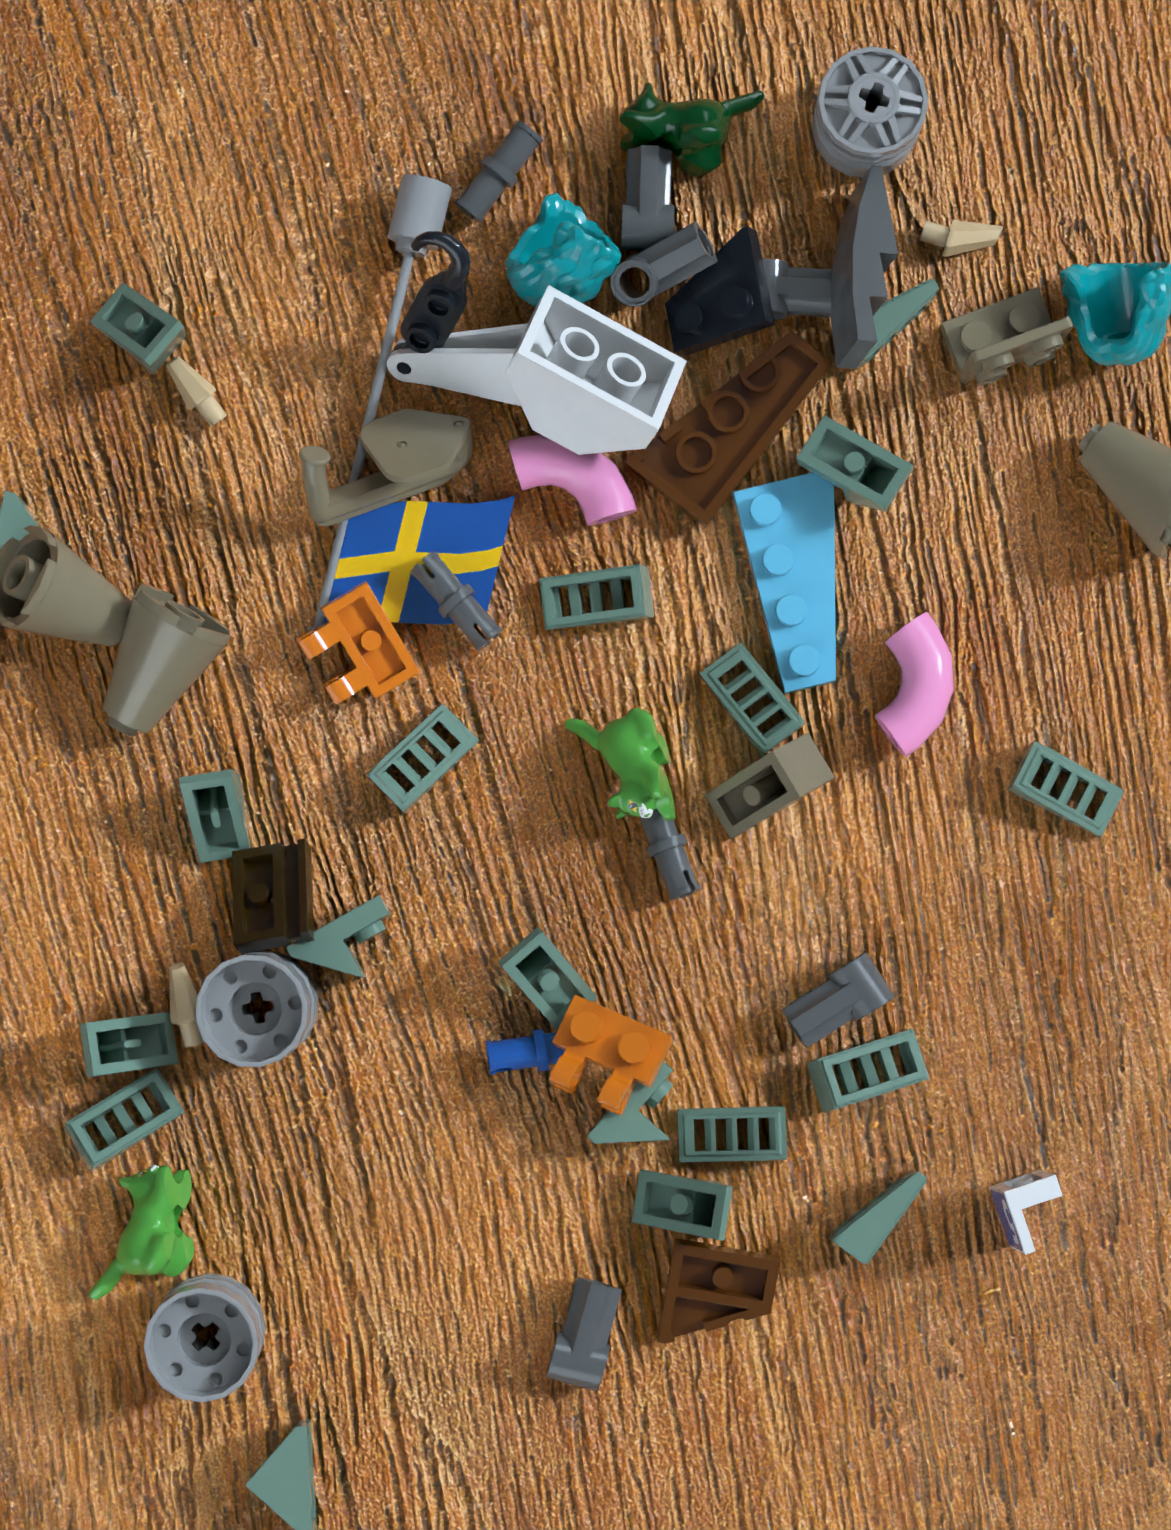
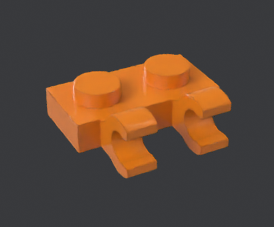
(368, 639)
(610, 1041)

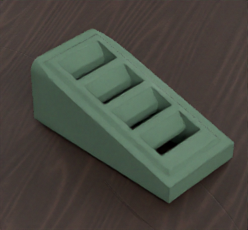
(898, 313)
(641, 593)
(762, 743)
(1028, 767)
(392, 789)
(826, 1083)
(777, 1134)
(82, 1141)
(872, 1224)

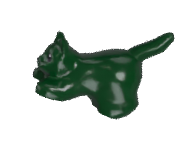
(688, 128)

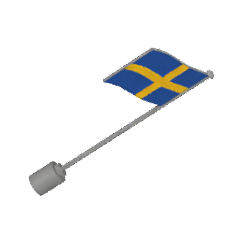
(395, 537)

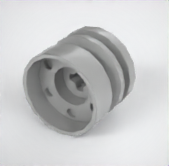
(856, 138)
(242, 1035)
(209, 1368)

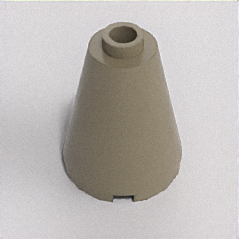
(1134, 478)
(57, 593)
(159, 658)

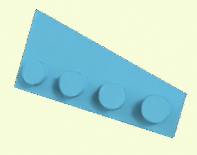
(792, 560)

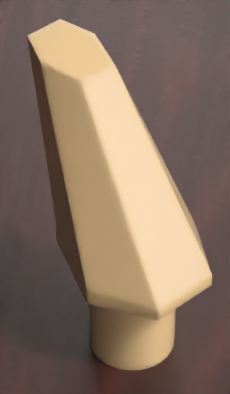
(960, 236)
(195, 391)
(183, 1004)

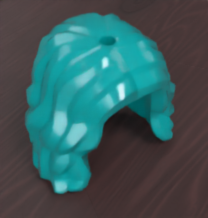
(561, 252)
(1118, 309)

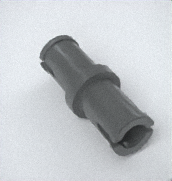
(498, 171)
(456, 601)
(670, 856)

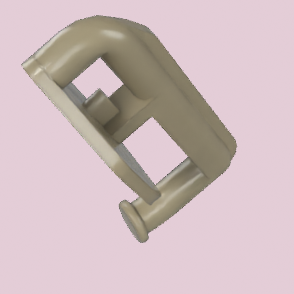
(411, 450)

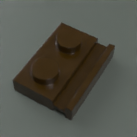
(272, 896)

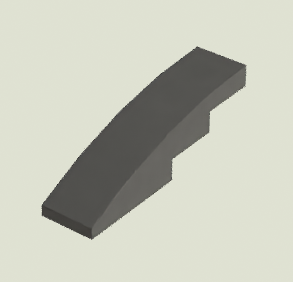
(862, 255)

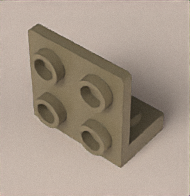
(1002, 336)

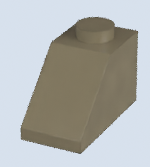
(769, 785)

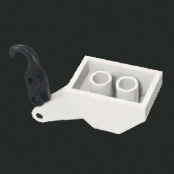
(567, 367)

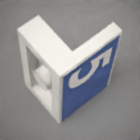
(1018, 1194)

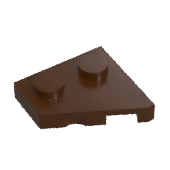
(715, 1286)

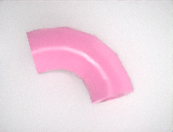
(588, 477)
(924, 685)

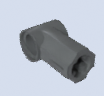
(647, 210)
(665, 264)
(797, 290)
(847, 995)
(582, 1347)

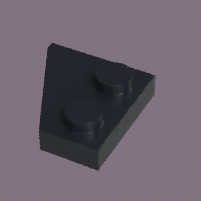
(722, 299)

